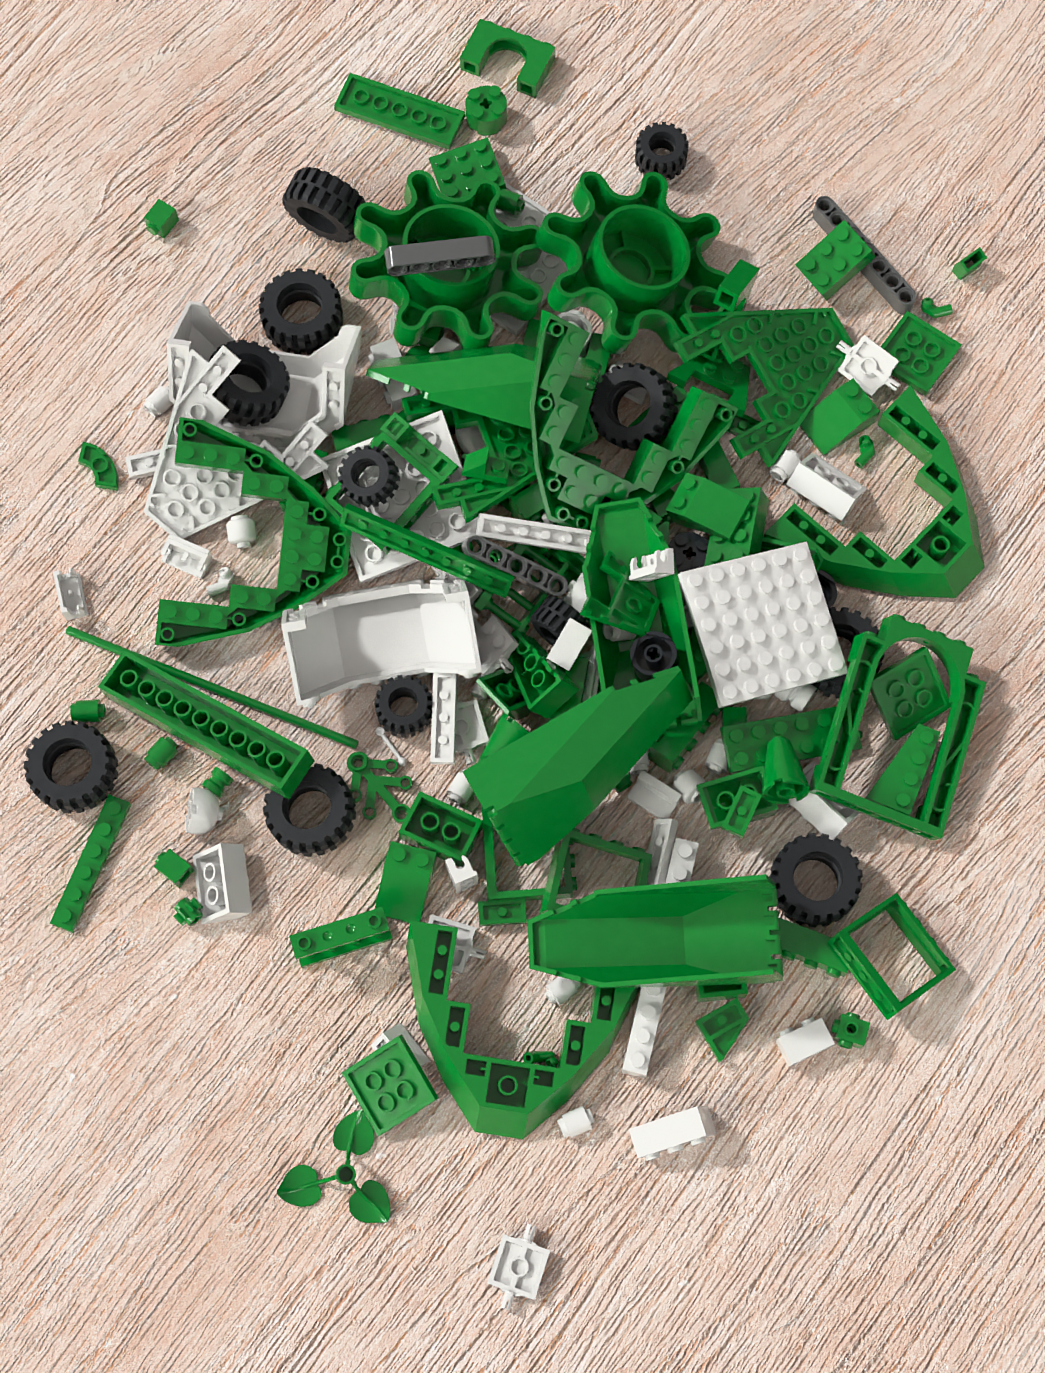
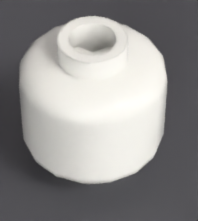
(241, 531)
(685, 784)

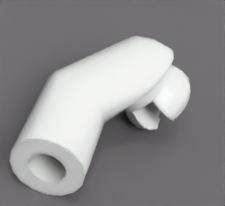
(223, 584)

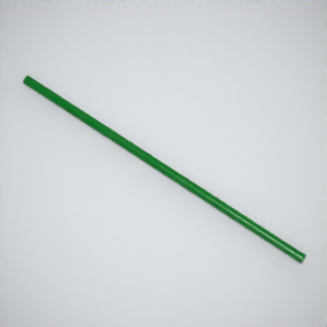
(217, 689)

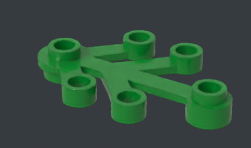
(377, 784)

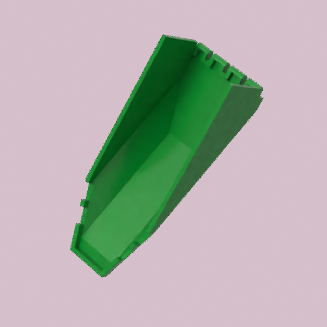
(488, 382)
(629, 533)
(570, 764)
(663, 935)

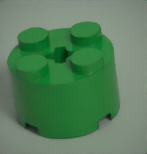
(486, 109)

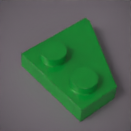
(722, 1027)

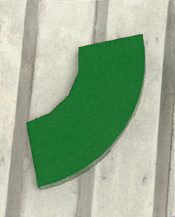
(101, 465)

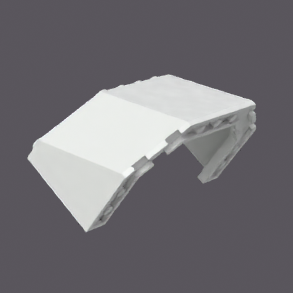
(317, 382)
(380, 635)

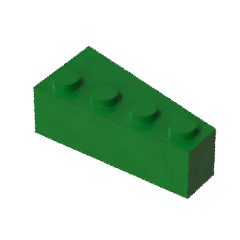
(539, 679)
(675, 742)
(904, 775)

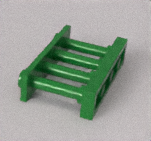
(485, 601)
(341, 937)

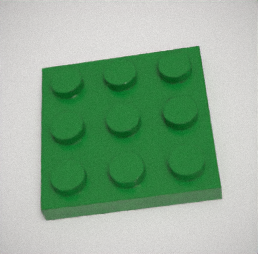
(465, 166)
(921, 352)
(909, 693)
(390, 1085)

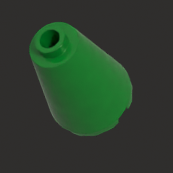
(503, 734)
(783, 773)

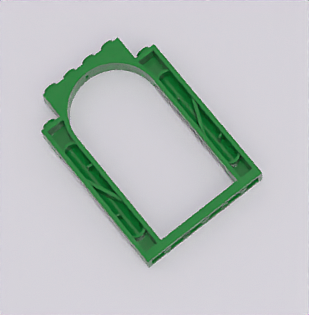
(965, 697)

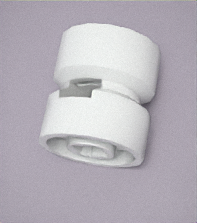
(798, 697)

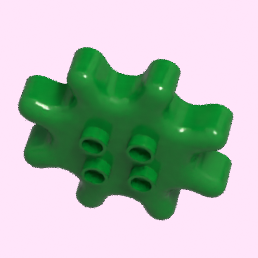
(631, 260)
(454, 297)

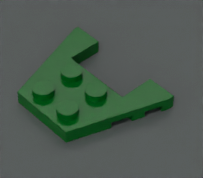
(728, 378)
(632, 603)

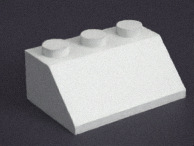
(826, 486)
(824, 814)
(222, 883)

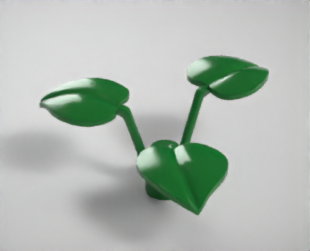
(370, 1201)

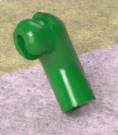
(934, 311)

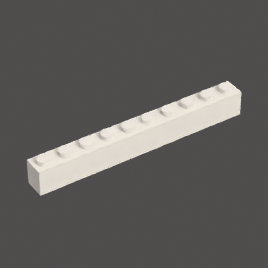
(651, 998)

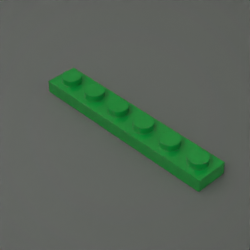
(90, 863)

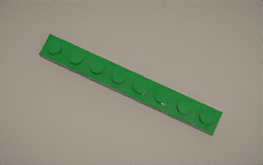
(426, 550)

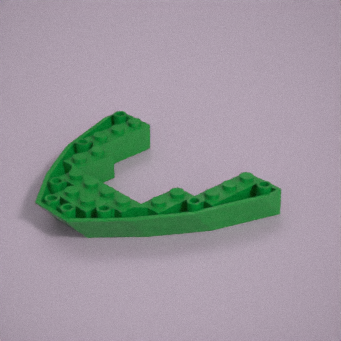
(573, 485)
(311, 550)
(940, 557)
(494, 1092)

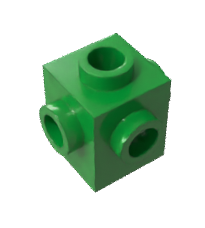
(858, 1028)

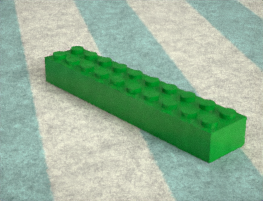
(207, 724)

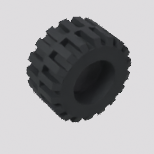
(661, 137)
(356, 464)
(553, 616)
(403, 688)

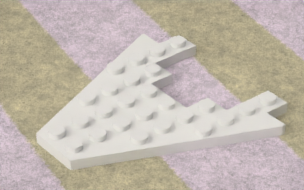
(193, 498)

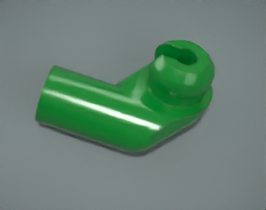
(867, 451)
(536, 1057)

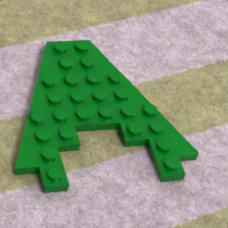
(791, 355)
(505, 442)

